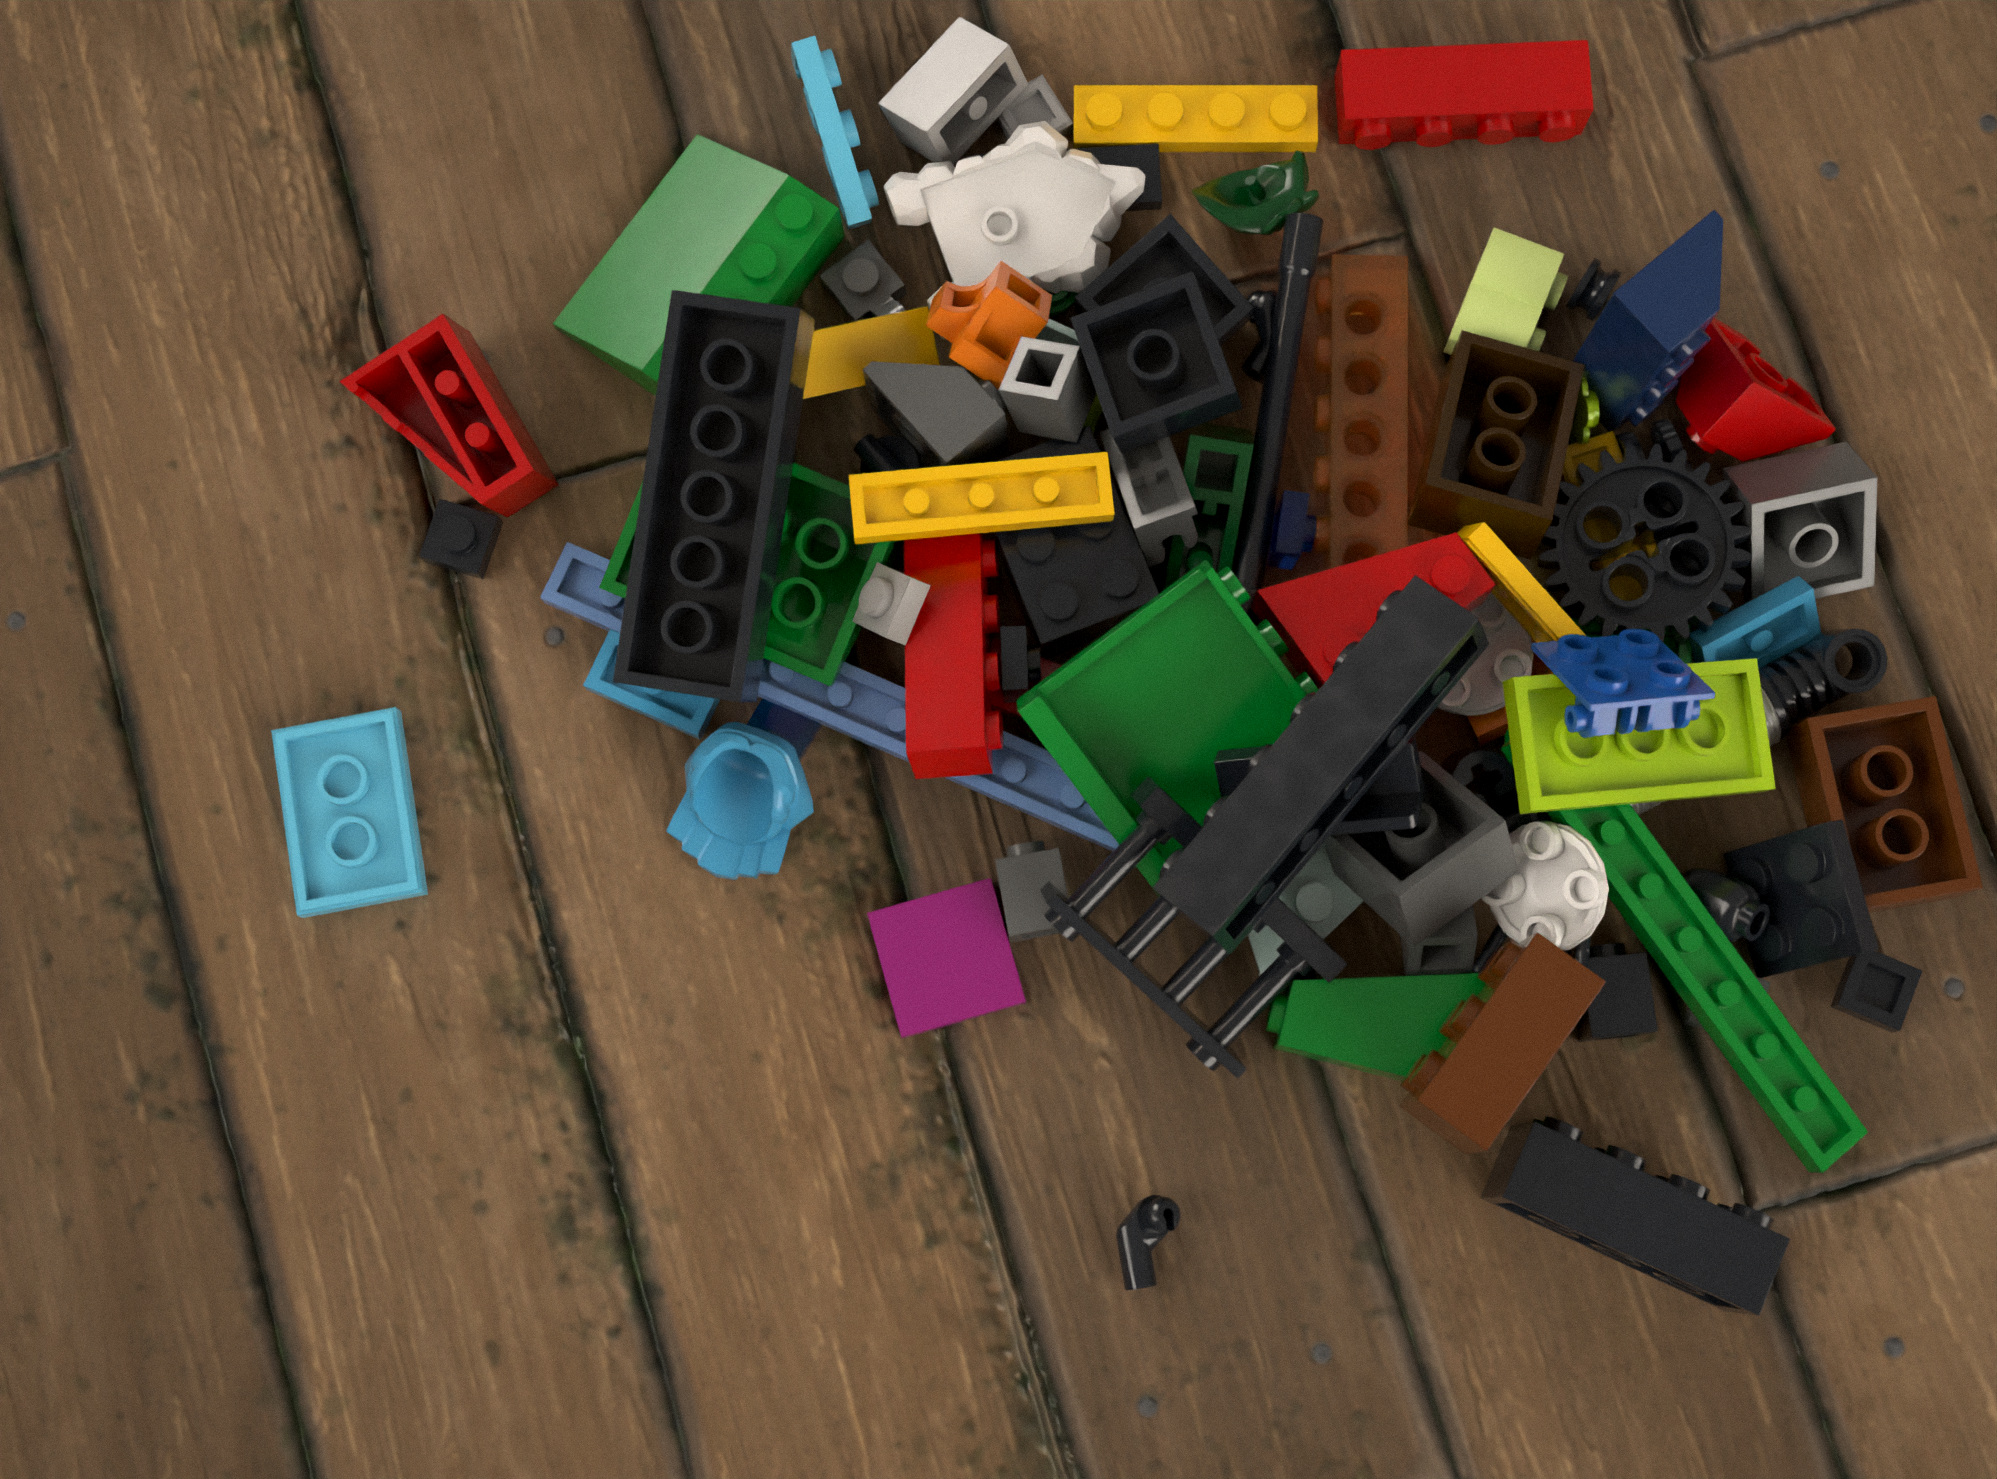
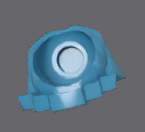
(741, 802)

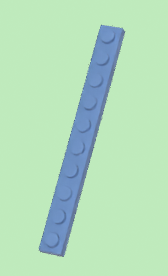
(858, 707)

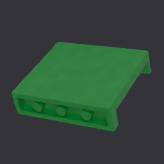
(1163, 700)

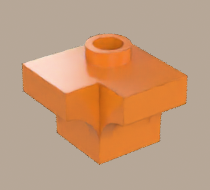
(989, 320)

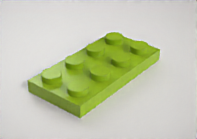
(1711, 757)

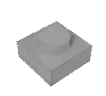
(890, 603)

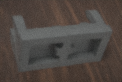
(1153, 494)

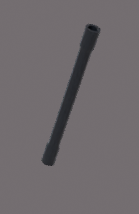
(1296, 271)

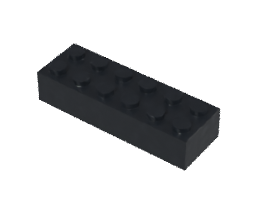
(714, 496)

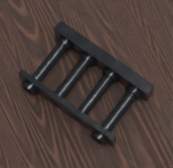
(1298, 953)

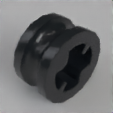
(1593, 289)

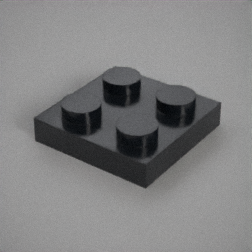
(1811, 898)

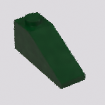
(1217, 476)

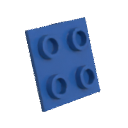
(1623, 683)

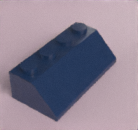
(1654, 327)

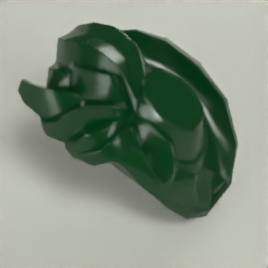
(1259, 197)

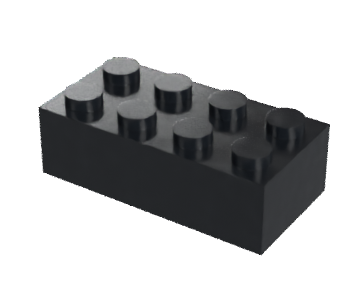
(1637, 1218)

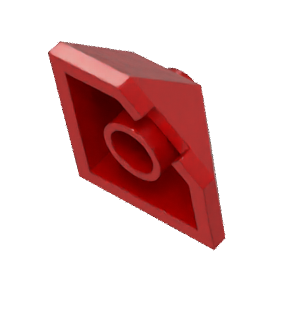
(1744, 401)

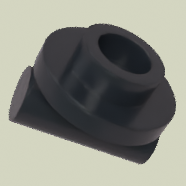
(886, 454)

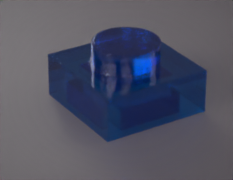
(1291, 531)

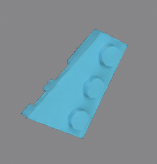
(836, 129)

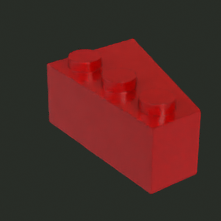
(457, 413)
(1340, 605)

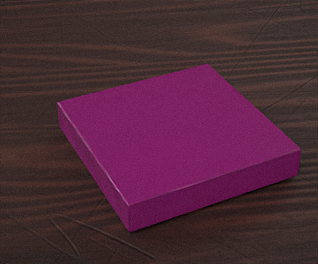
(946, 958)

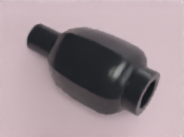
(1730, 903)

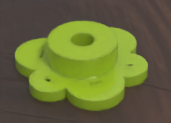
(1585, 415)

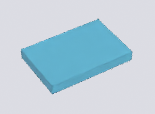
(349, 812)

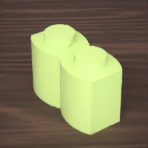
(1510, 292)

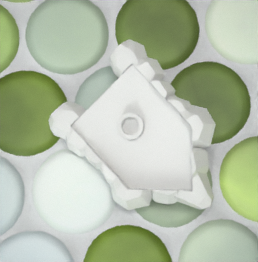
(1020, 206)

